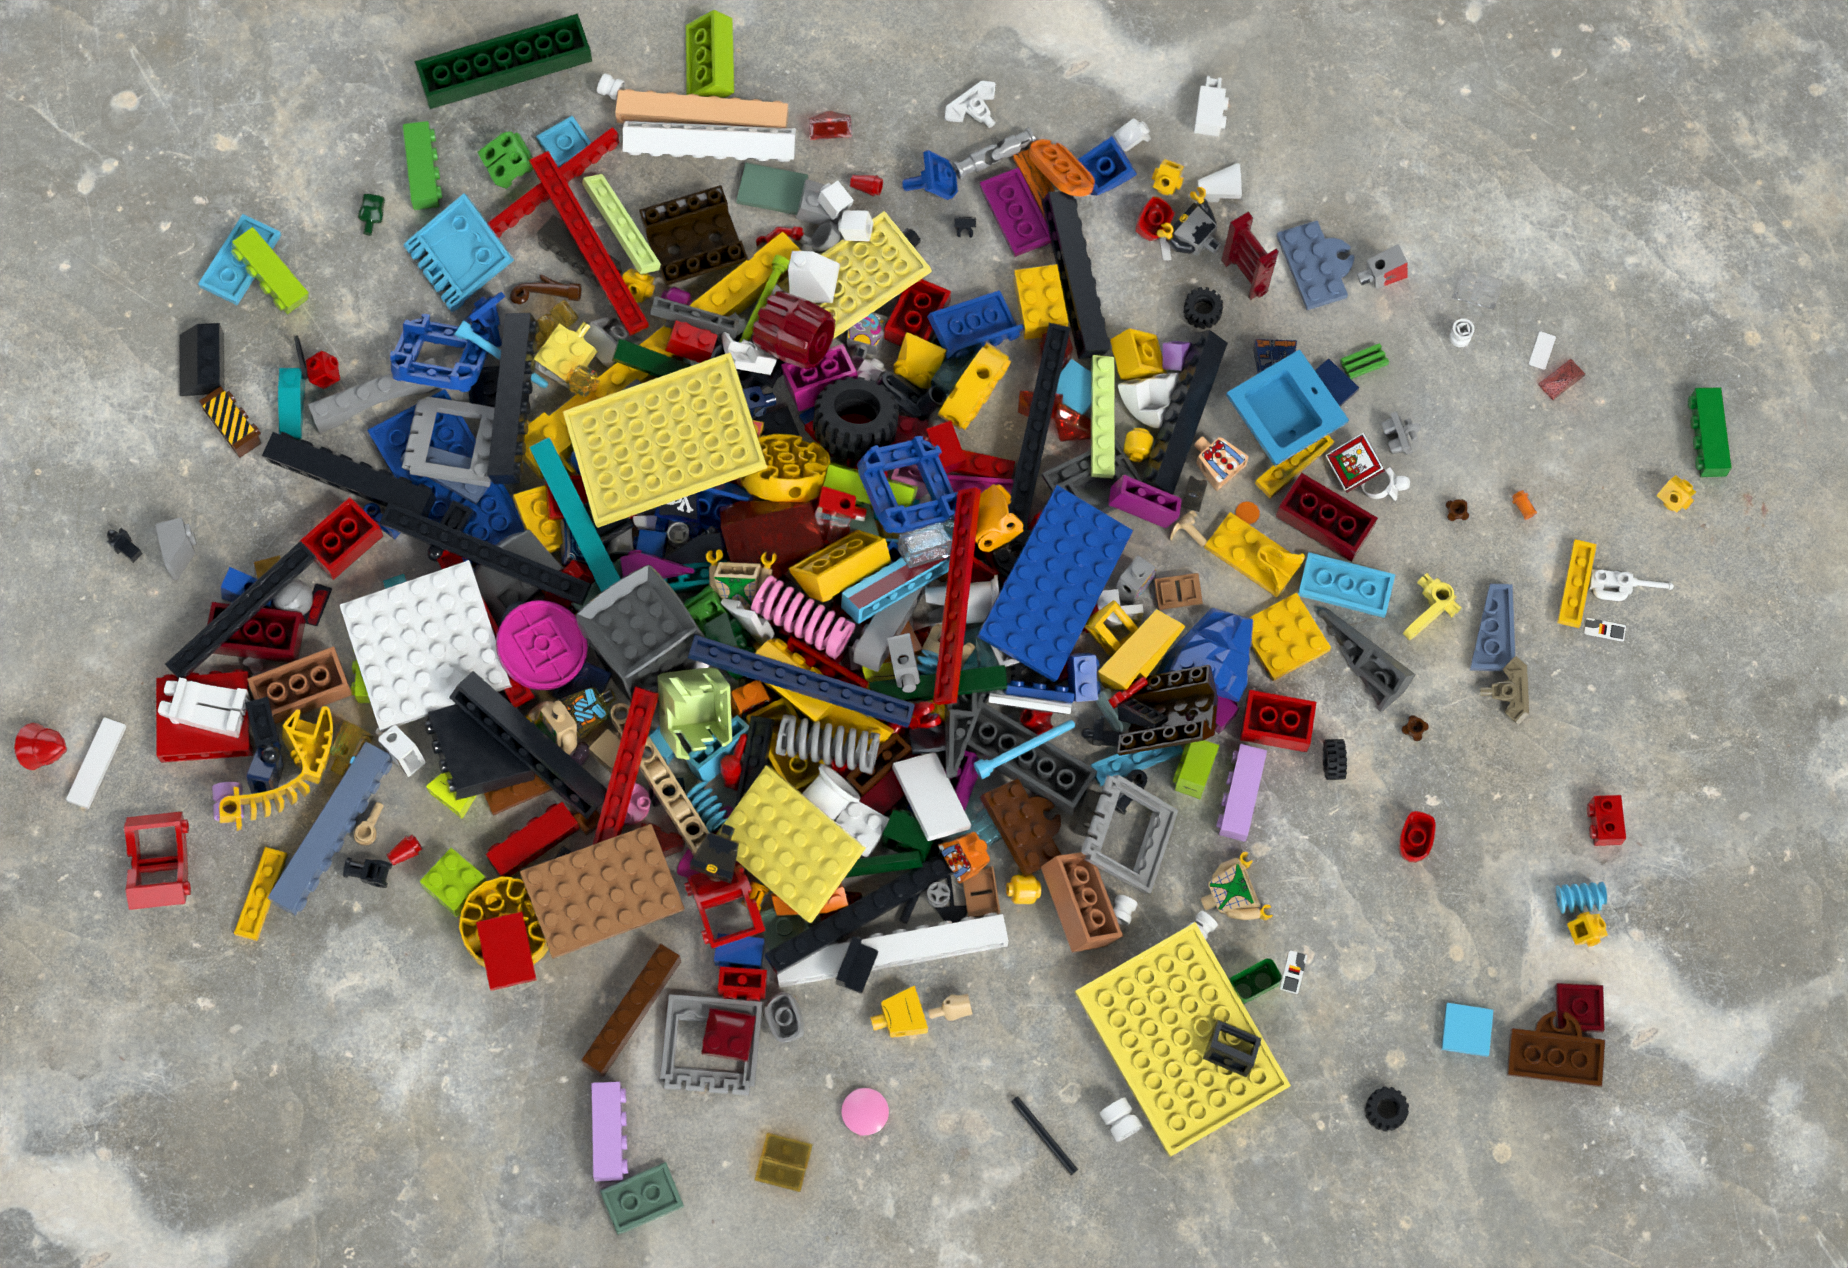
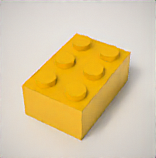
(1039, 299)

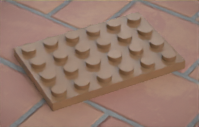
(601, 891)

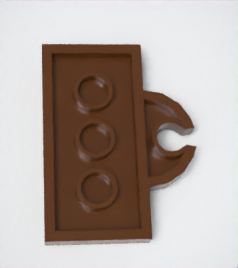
(1023, 825)
(1556, 1053)

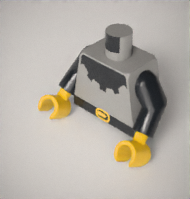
(1194, 228)

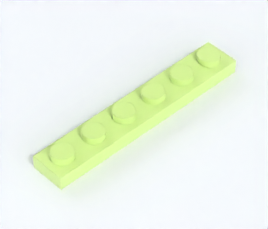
(621, 224)
(1102, 417)

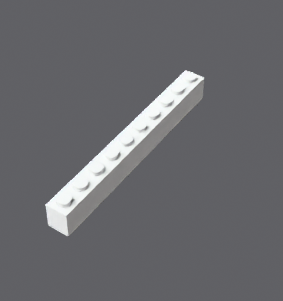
(906, 948)

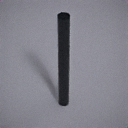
(909, 907)
(1044, 1135)

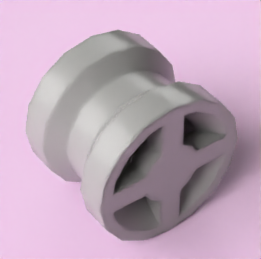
(938, 890)

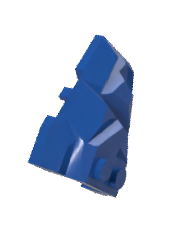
(1223, 643)

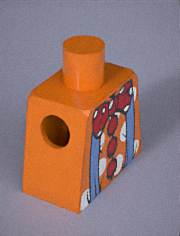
(749, 699)
(965, 855)

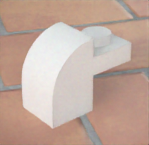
(1135, 612)

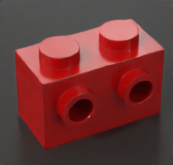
(691, 342)
(946, 438)
(1606, 820)
(742, 983)

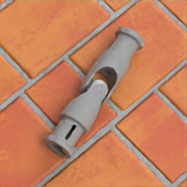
(1005, 148)

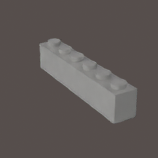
(873, 645)

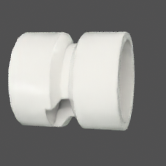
(1119, 1117)

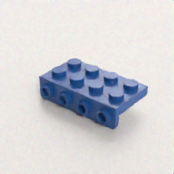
(973, 324)

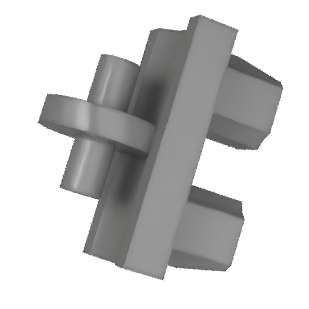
(1395, 425)

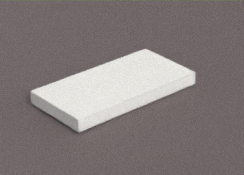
(931, 796)

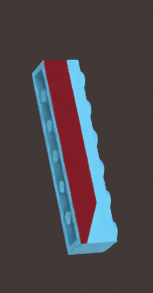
(889, 586)

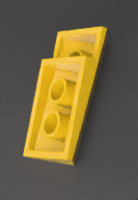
(1141, 651)

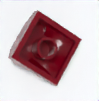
(728, 1035)

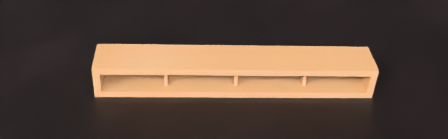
(695, 109)

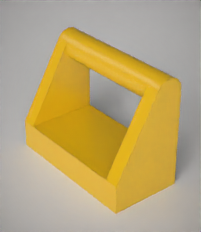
(1102, 634)

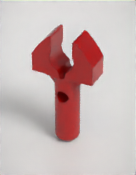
(1126, 693)

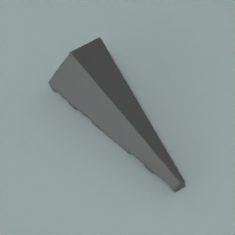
(1380, 672)
(959, 725)

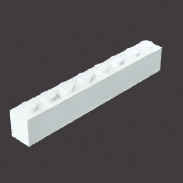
(709, 140)

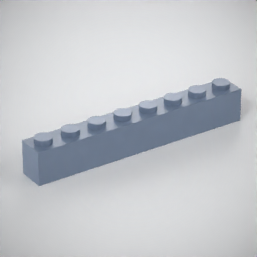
(330, 829)

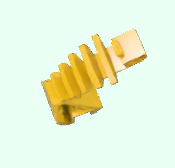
(310, 749)

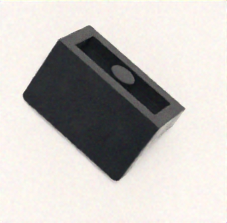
(856, 966)

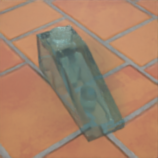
(951, 372)

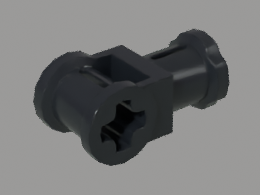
(1123, 800)
(370, 872)

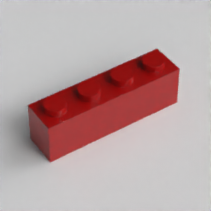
(532, 841)

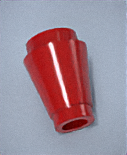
(867, 183)
(404, 850)

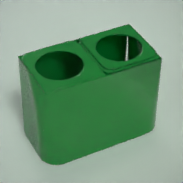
(1252, 972)

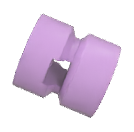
(223, 790)

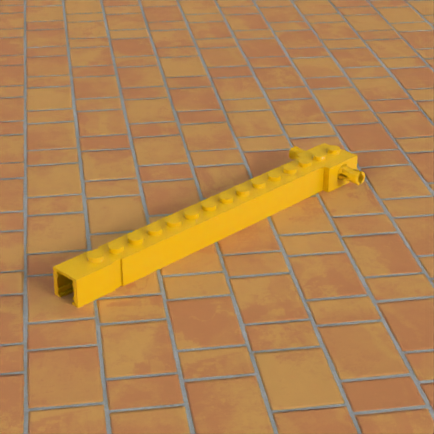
(725, 298)

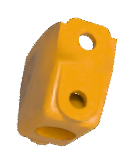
(993, 519)

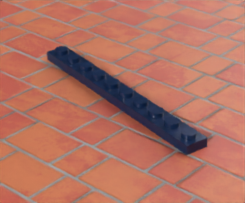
(801, 681)

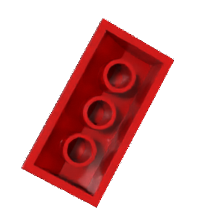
(825, 665)

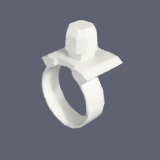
(1396, 483)

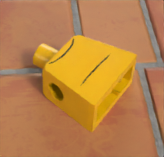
(901, 1015)

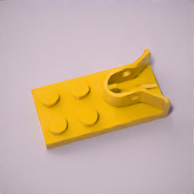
(1254, 554)

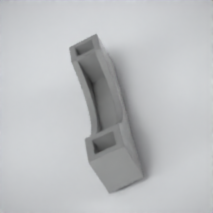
(340, 407)

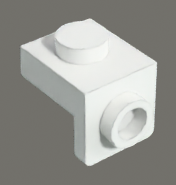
(1132, 134)
(871, 369)

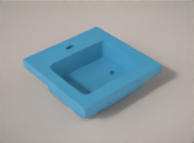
(1284, 409)

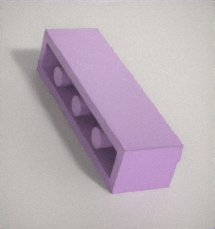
(1242, 794)
(608, 1131)

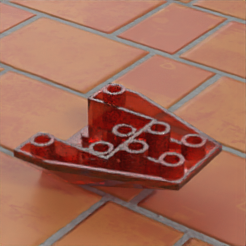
(773, 527)

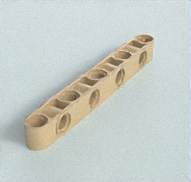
(660, 777)

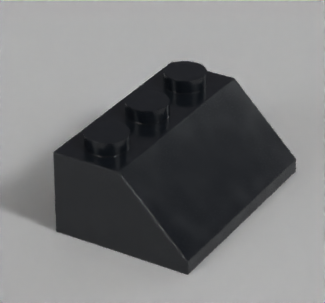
(201, 359)

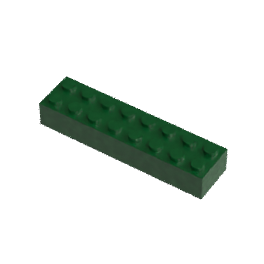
(503, 61)

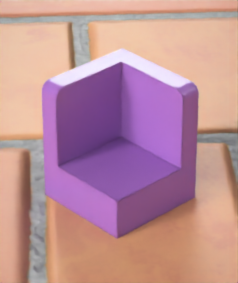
(1174, 354)

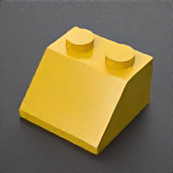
(1137, 354)

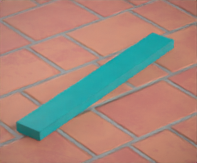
(575, 513)

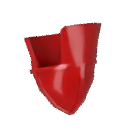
(38, 746)

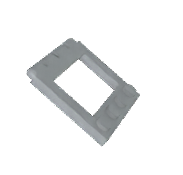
(421, 434)
(1154, 841)
(697, 1009)

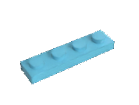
(1124, 764)

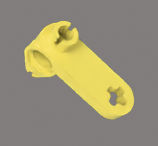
(1437, 606)

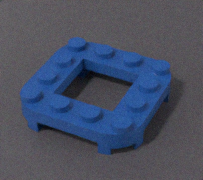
(414, 333)
(926, 457)

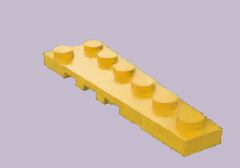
(850, 719)

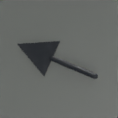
(952, 913)

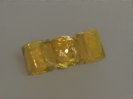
(560, 313)

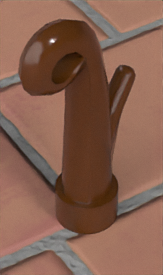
(550, 287)

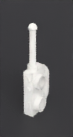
(1618, 580)

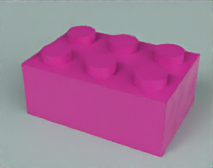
(808, 383)

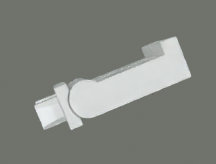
(205, 706)

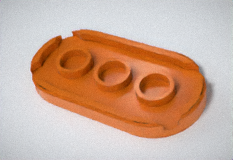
(1061, 168)

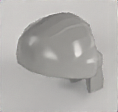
(823, 238)

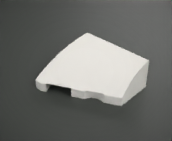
(1222, 184)
(748, 355)
(757, 627)

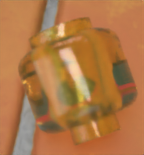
(582, 380)

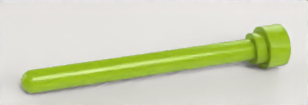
(780, 265)

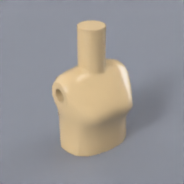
(953, 1008)

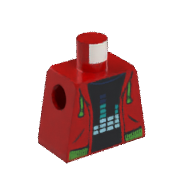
(837, 507)

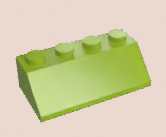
(710, 55)

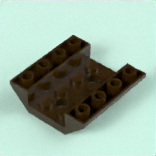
(688, 225)
(1179, 697)

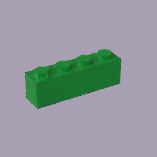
(1710, 432)

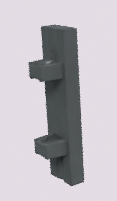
(695, 317)

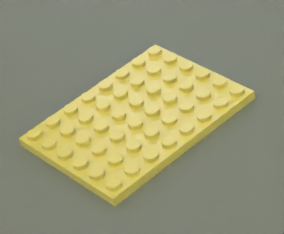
(664, 440)
(1157, 1025)

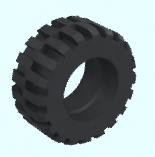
(855, 397)

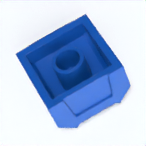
(1108, 166)

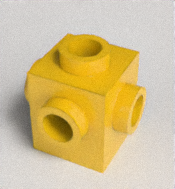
(1168, 177)
(639, 284)
(1677, 494)
(1587, 929)

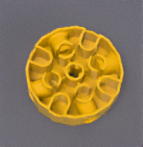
(975, 386)
(793, 472)
(497, 899)

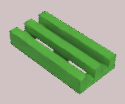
(1380, 354)

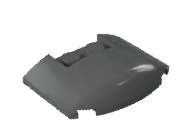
(1077, 479)
(501, 590)

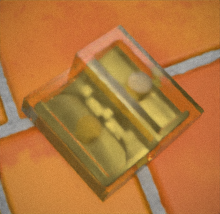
(783, 1162)

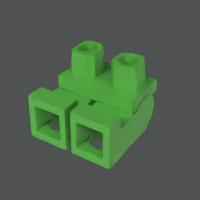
(506, 158)
(705, 607)

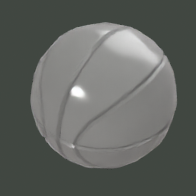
(294, 597)

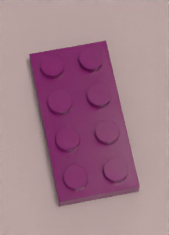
(1016, 212)

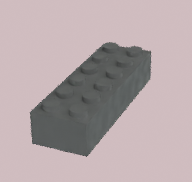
(1042, 770)

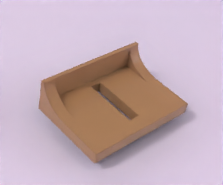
(1167, 593)
(981, 904)

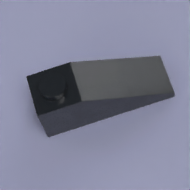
(697, 548)

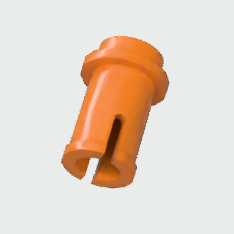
(1524, 504)

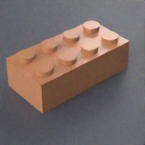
(302, 684)
(1081, 902)

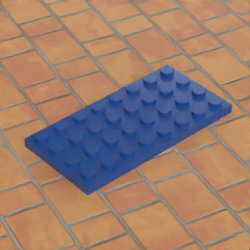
(495, 512)
(1055, 583)

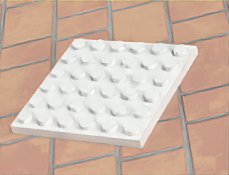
(422, 643)

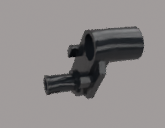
(911, 398)

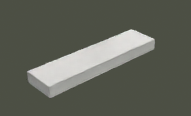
(96, 763)

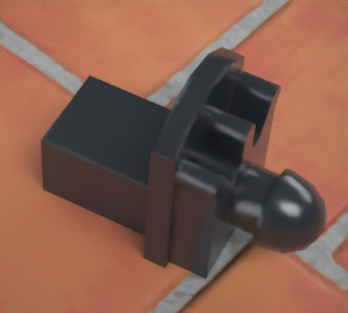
(122, 543)
(1099, 736)

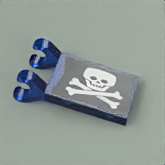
(683, 510)

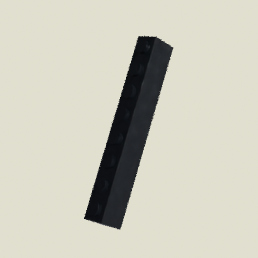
(1075, 275)
(512, 398)
(1184, 411)
(347, 475)
(529, 744)

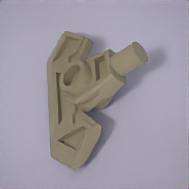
(1512, 690)

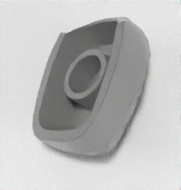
(785, 1017)

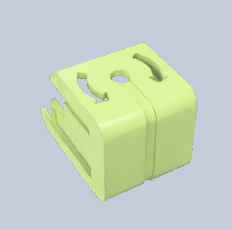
(691, 705)

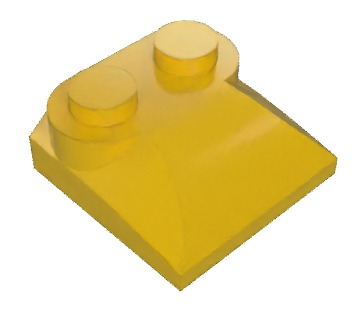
(918, 360)

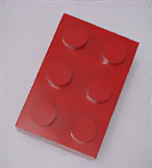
(912, 311)
(342, 538)
(1278, 721)

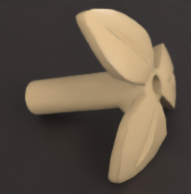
(1186, 523)

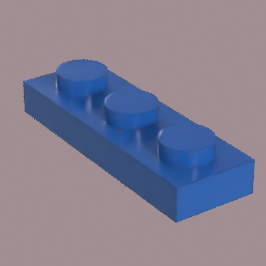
(1039, 691)

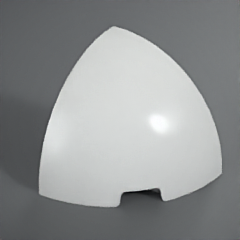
(1149, 397)

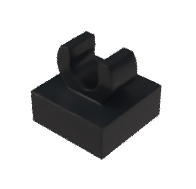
(965, 223)

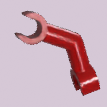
(794, 232)

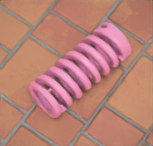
(835, 640)

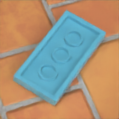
(225, 274)
(1346, 585)

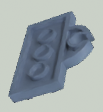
(1316, 264)

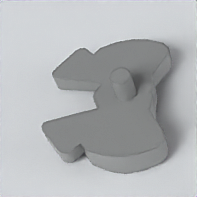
(256, 666)

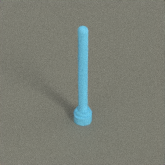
(466, 332)
(985, 767)

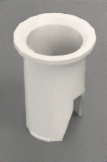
(981, 599)
(830, 792)

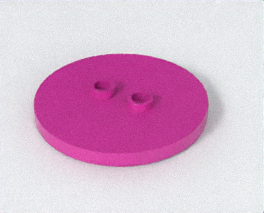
(541, 645)

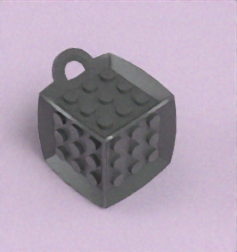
(639, 631)

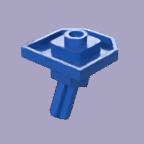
(937, 177)
(487, 316)

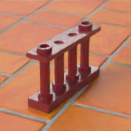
(1249, 255)

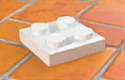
(863, 824)

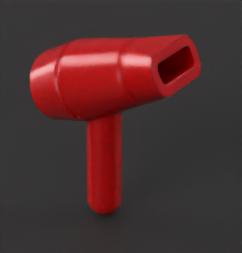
(731, 766)

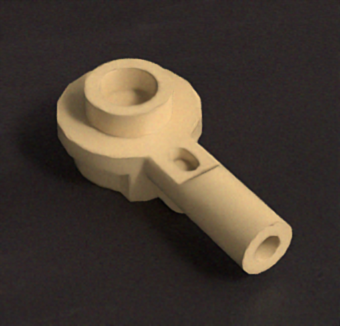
(365, 832)

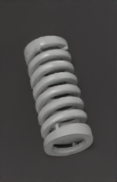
(786, 739)

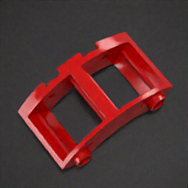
(714, 893)
(158, 894)

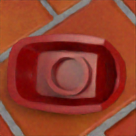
(1151, 218)
(1417, 836)

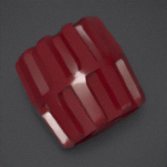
(794, 330)

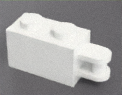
(1210, 108)

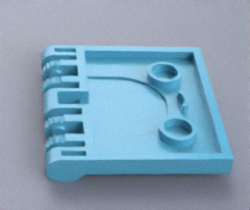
(460, 252)

